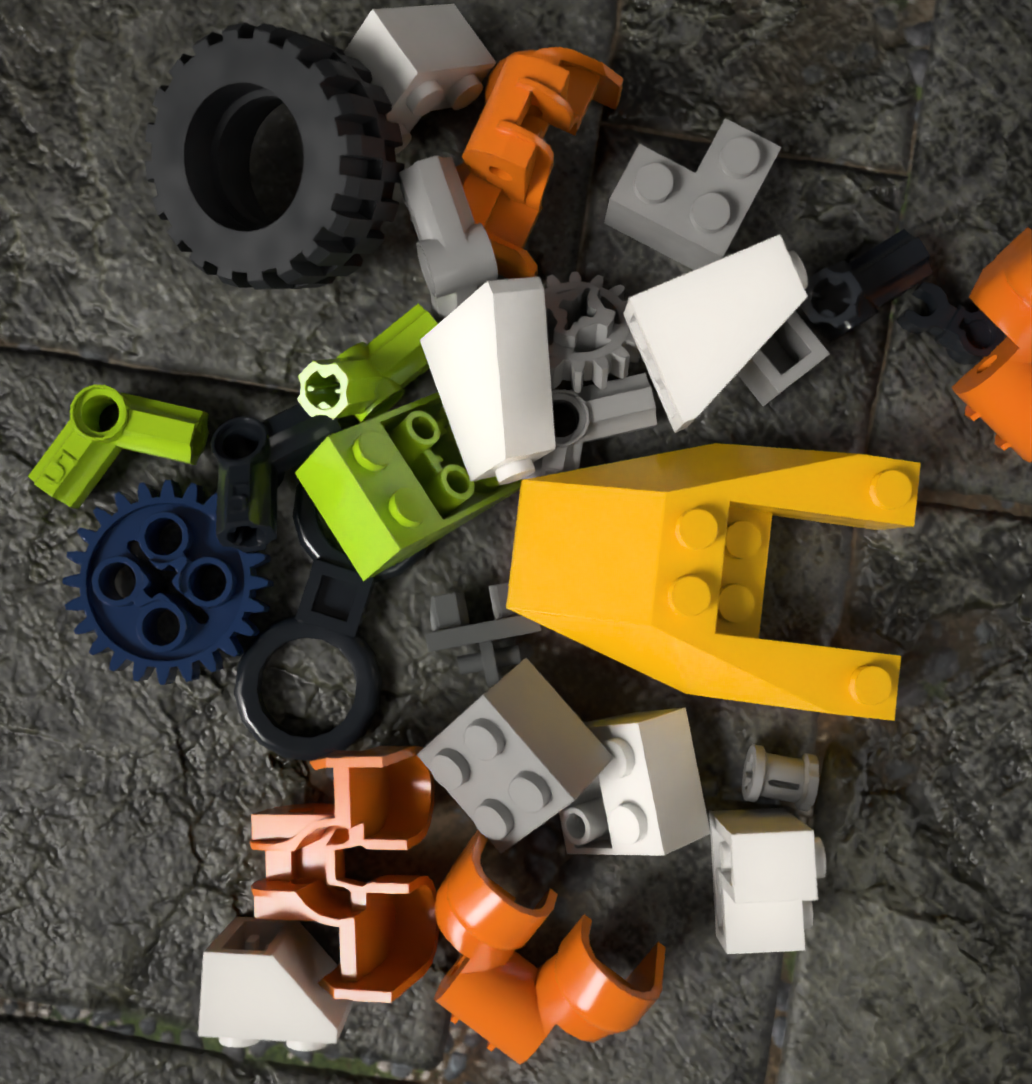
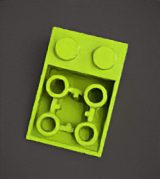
(395, 485)

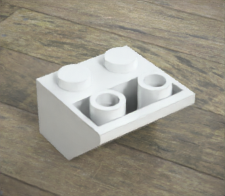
(646, 795)
(265, 987)

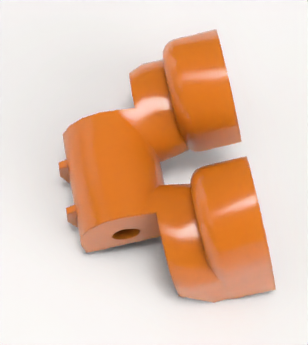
(506, 155)
(1001, 383)
(384, 924)
(509, 996)

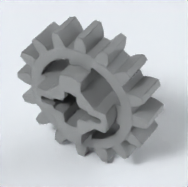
(587, 332)

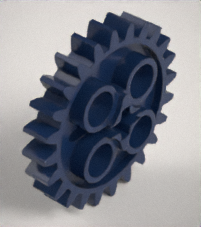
(131, 622)

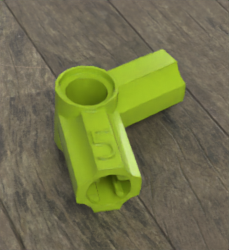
(368, 376)
(85, 453)

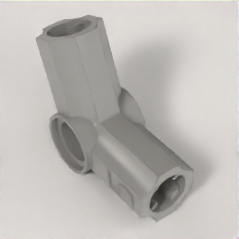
(451, 247)
(599, 414)

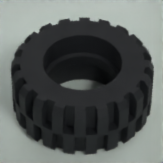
(206, 144)

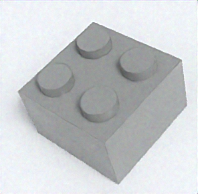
(515, 757)

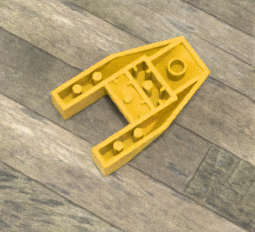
(670, 566)

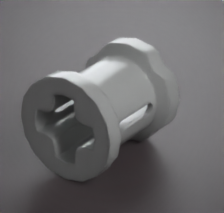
(780, 777)

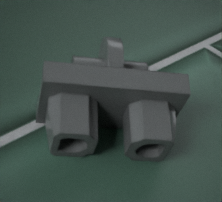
(453, 629)

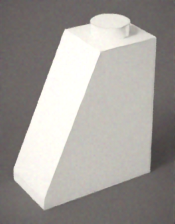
(713, 322)
(496, 378)

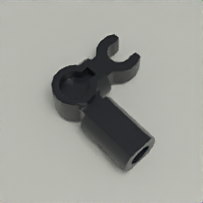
(962, 331)

